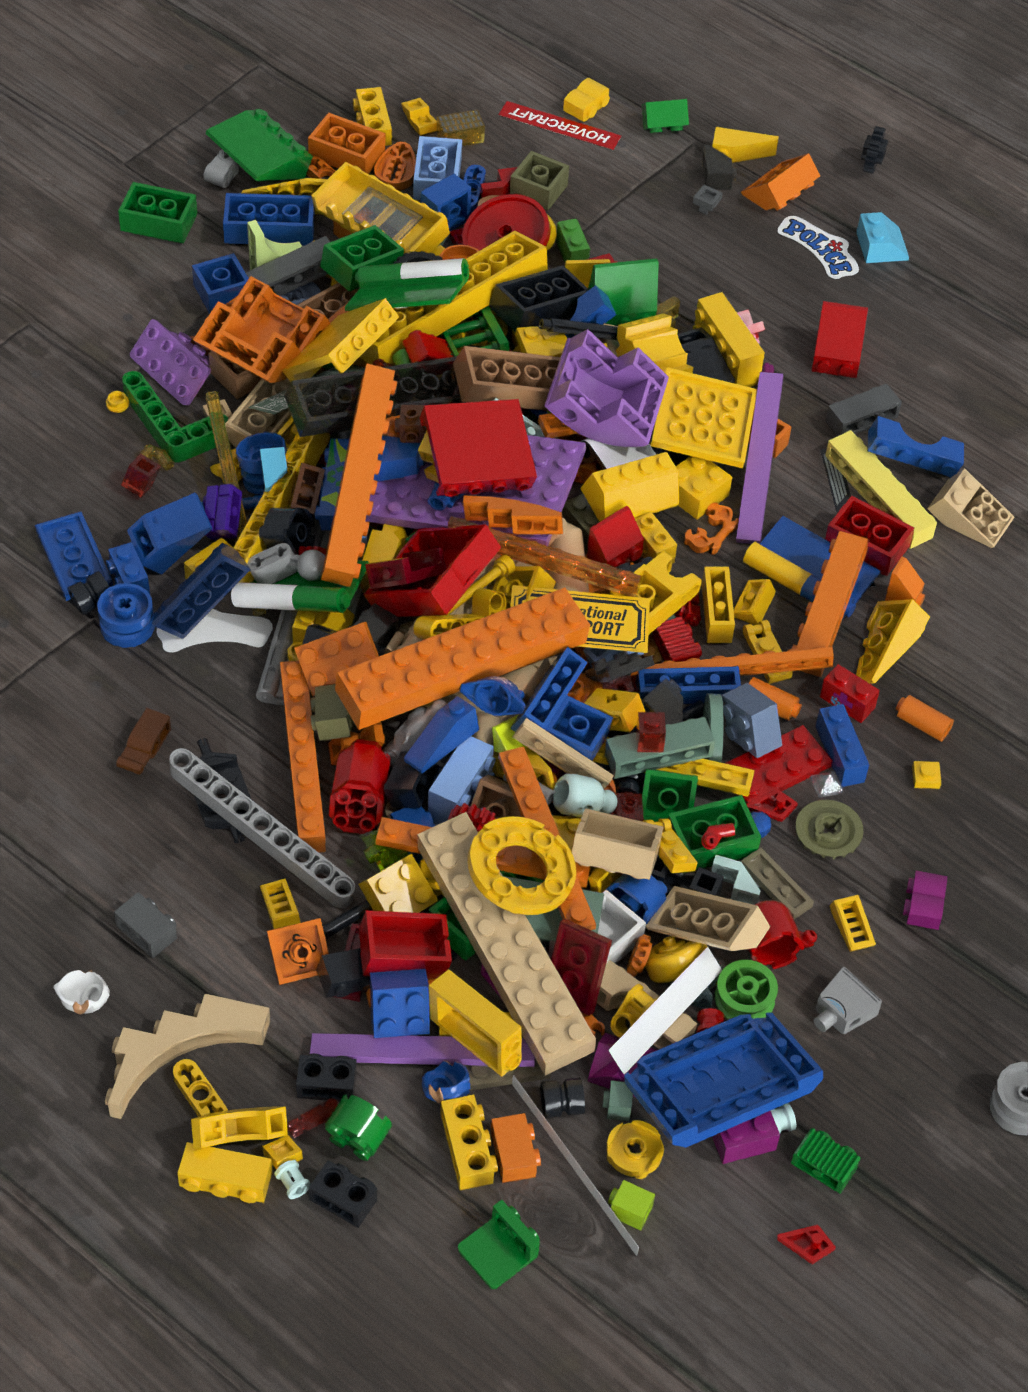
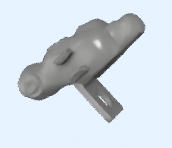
(411, 730)

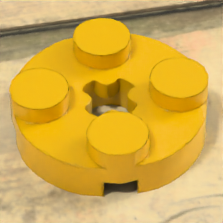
(629, 1163)

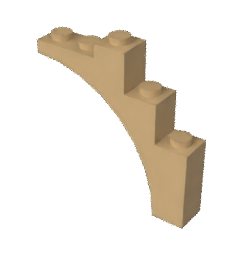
(214, 1022)

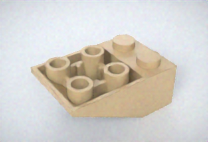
(971, 509)

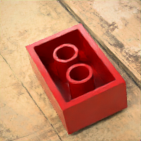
(886, 535)

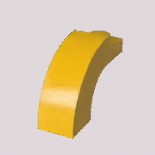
(239, 1125)

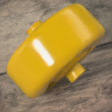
(672, 958)

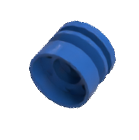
(249, 458)

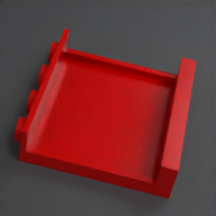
(479, 447)

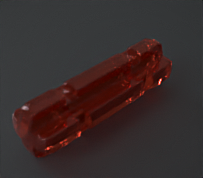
(311, 1118)

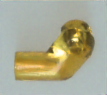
(160, 454)

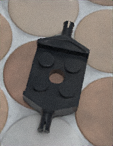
(228, 768)

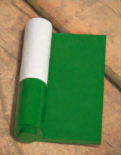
(410, 283)
(297, 594)

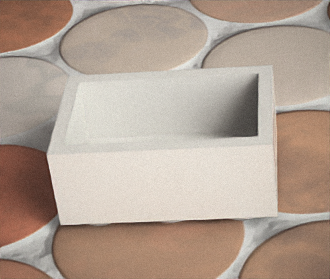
(619, 925)

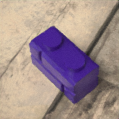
(223, 510)

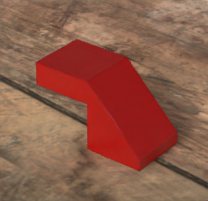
(499, 188)

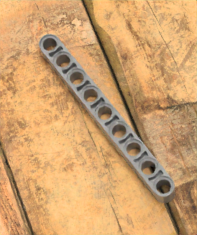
(266, 838)

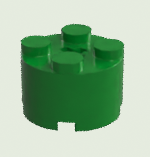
(357, 1126)

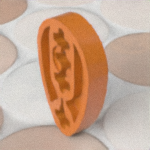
(390, 159)

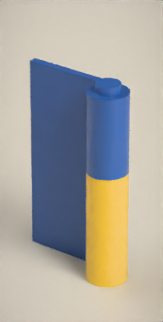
(796, 559)

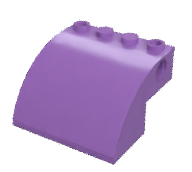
(606, 394)

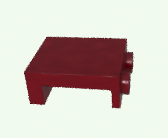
(405, 570)

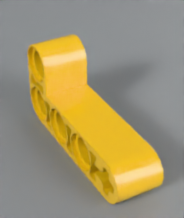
(484, 603)

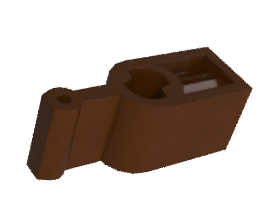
(144, 741)

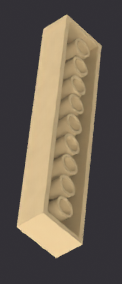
(508, 952)

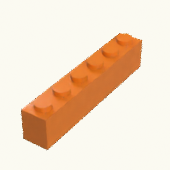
(832, 594)

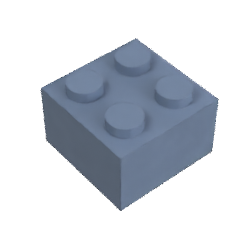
(752, 720)

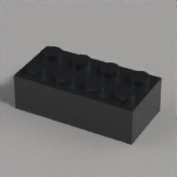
(537, 297)

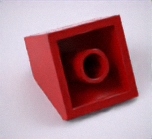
(616, 539)

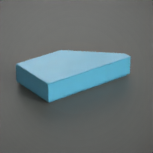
(273, 465)

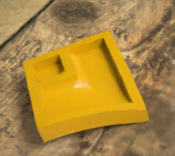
(540, 341)

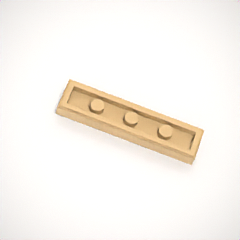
(559, 753)

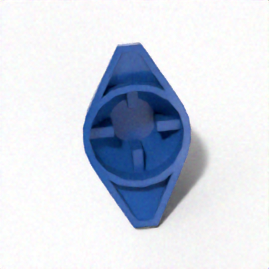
(495, 695)

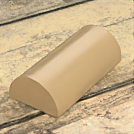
(248, 421)

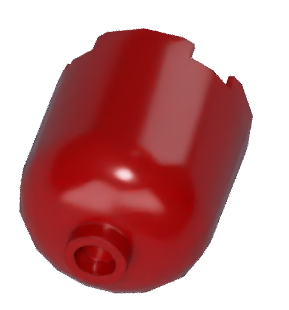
(781, 940)

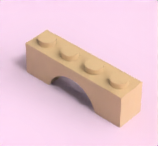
(618, 983)

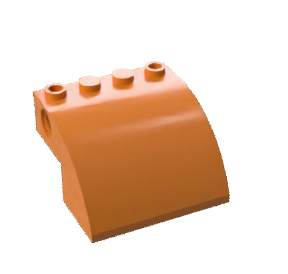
(260, 330)

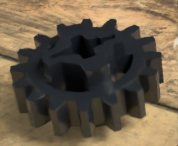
(874, 149)

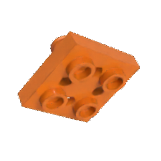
(281, 939)

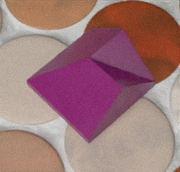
(604, 1067)

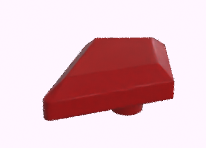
(774, 804)
(808, 1243)

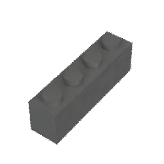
(292, 268)

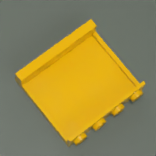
(343, 340)

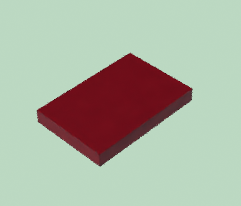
(581, 962)

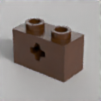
(306, 487)

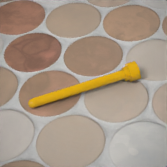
(502, 568)

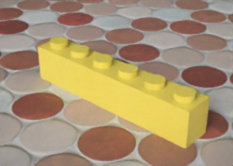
(878, 485)

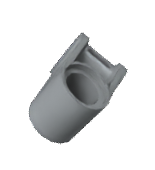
(221, 170)

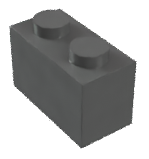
(146, 924)

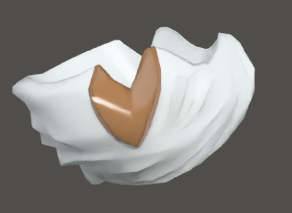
(82, 991)

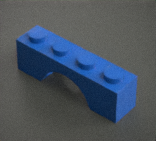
(593, 308)
(890, 441)

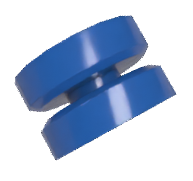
(126, 615)

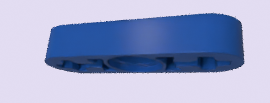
(470, 173)

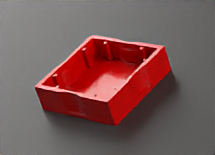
(465, 555)

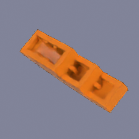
(520, 515)

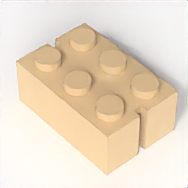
(617, 844)

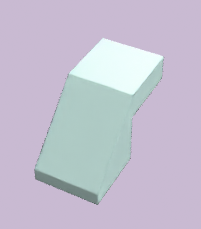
(734, 872)

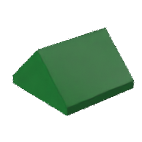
(667, 793)

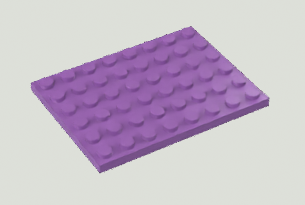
(406, 505)

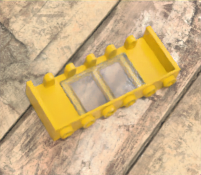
(363, 201)

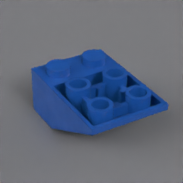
(169, 532)

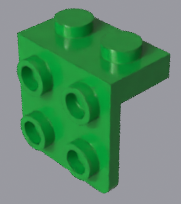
(500, 1246)

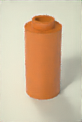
(787, 704)
(924, 717)

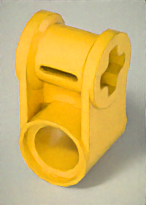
(633, 1007)

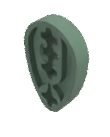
(714, 716)

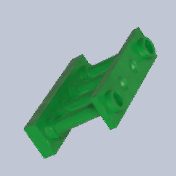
(485, 321)

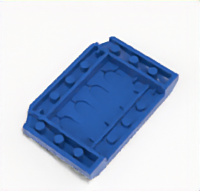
(722, 1077)

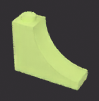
(264, 250)

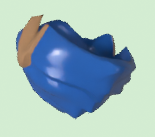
(446, 1082)

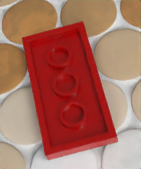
(785, 766)

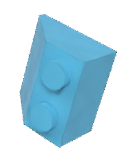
(880, 239)

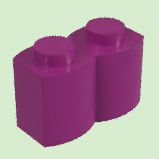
(926, 899)

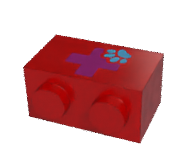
(848, 689)

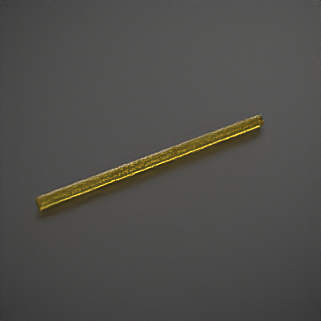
(226, 459)

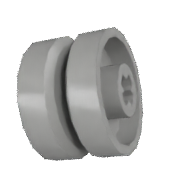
(1010, 1099)

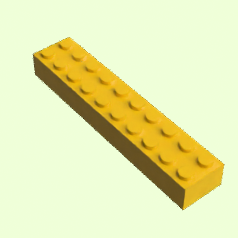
(497, 263)

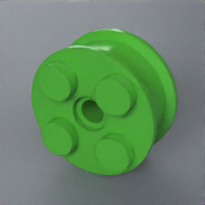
(746, 989)

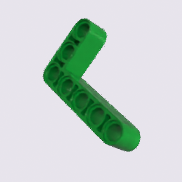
(176, 441)

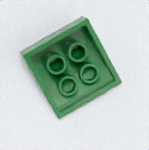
(630, 288)

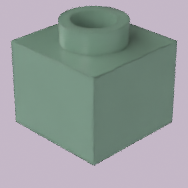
(618, 1101)

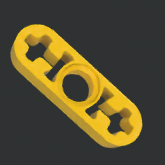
(199, 1082)

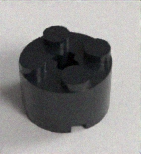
(288, 527)

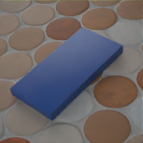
(71, 550)

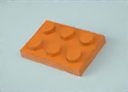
(333, 653)

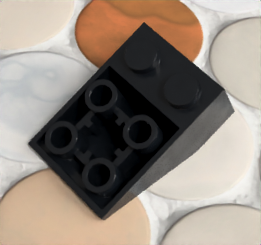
(704, 355)

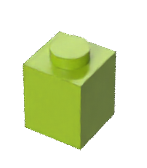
(631, 1204)

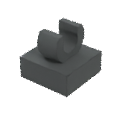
(707, 199)

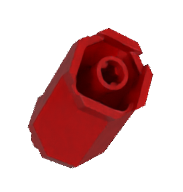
(359, 787)

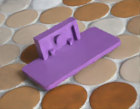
(172, 361)

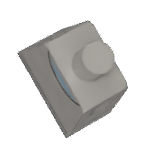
(846, 1004)

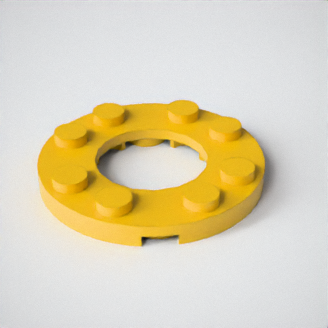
(532, 835)

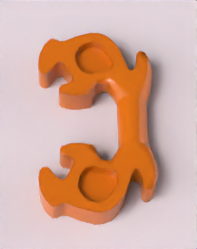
(717, 515)

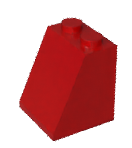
(839, 339)

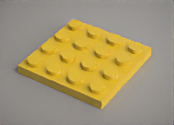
(704, 418)

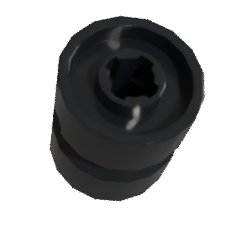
(88, 593)
(563, 1097)

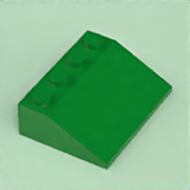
(261, 146)

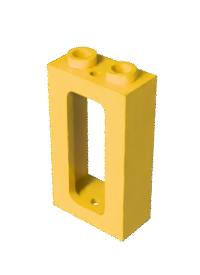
(475, 1023)

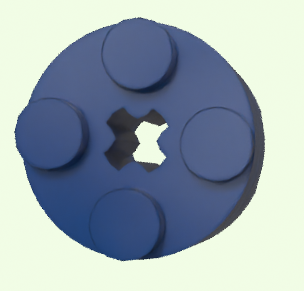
(639, 895)

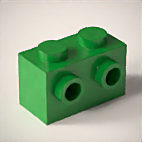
(665, 114)

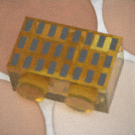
(462, 126)

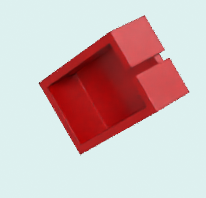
(404, 942)

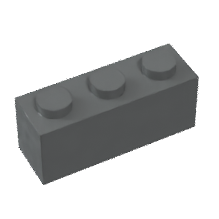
(862, 410)

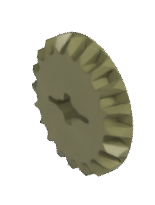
(829, 813)

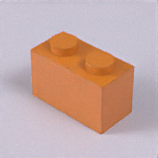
(514, 1147)

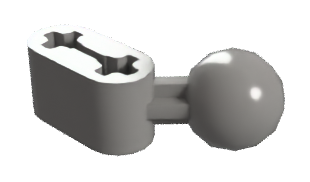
(281, 562)

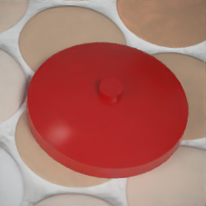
(504, 215)

